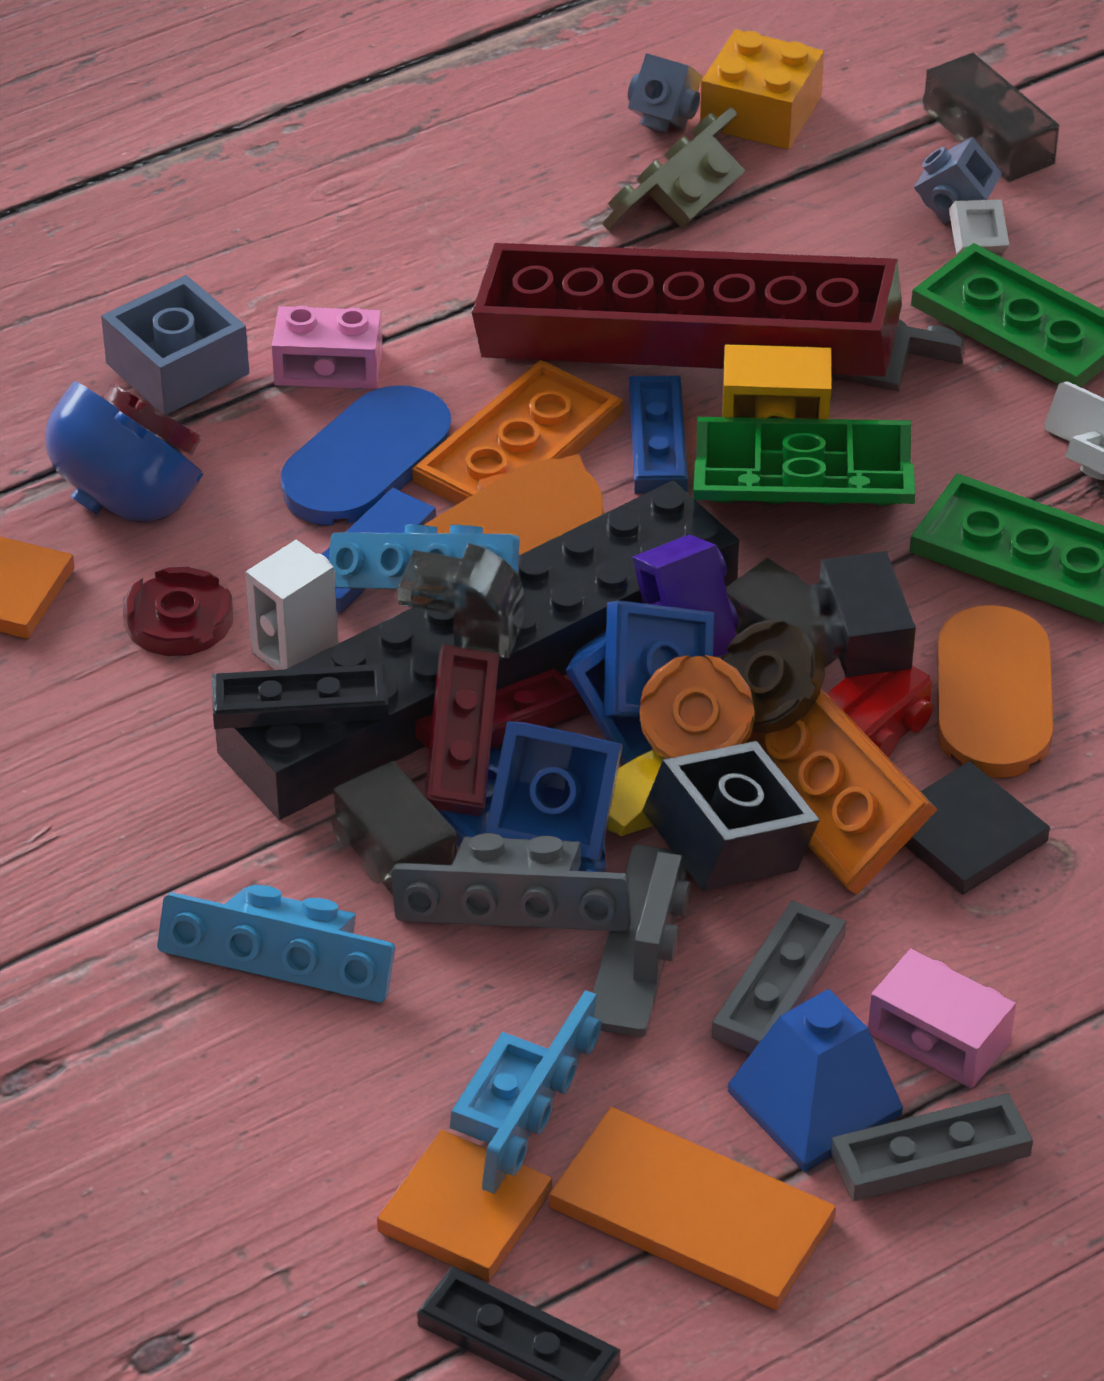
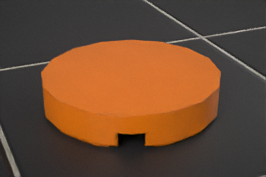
(696, 707)

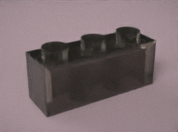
(981, 104)

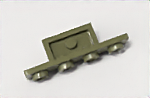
(689, 179)

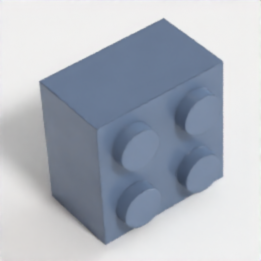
(175, 344)

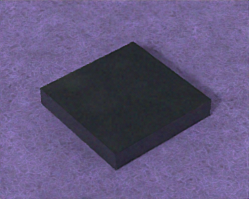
(974, 829)

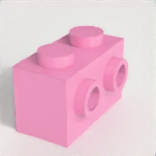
(327, 347)

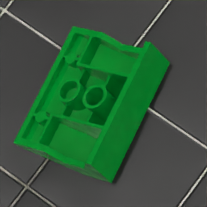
(804, 461)

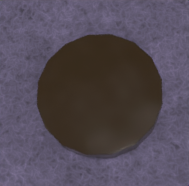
(781, 669)

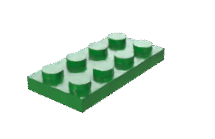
(1016, 315)
(1016, 545)

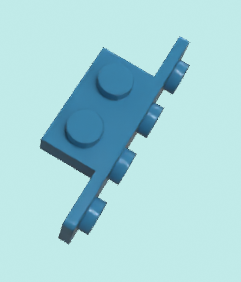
(381, 558)
(279, 939)
(517, 1088)

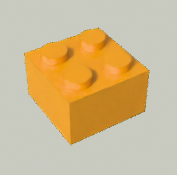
(767, 84)
(776, 382)

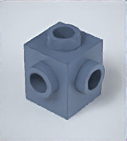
(664, 93)
(956, 175)

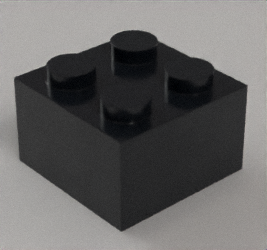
(730, 815)

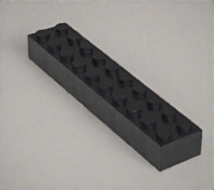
(564, 609)

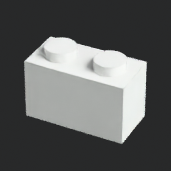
(291, 606)

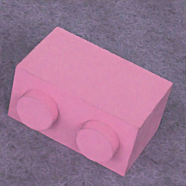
(941, 1018)

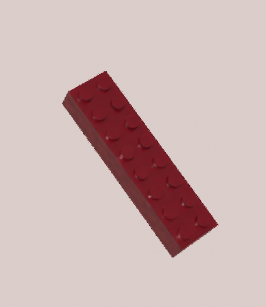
(684, 306)

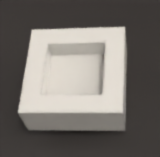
(979, 223)

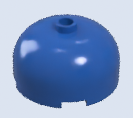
(115, 459)

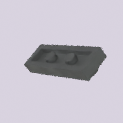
(779, 975)
(931, 1147)

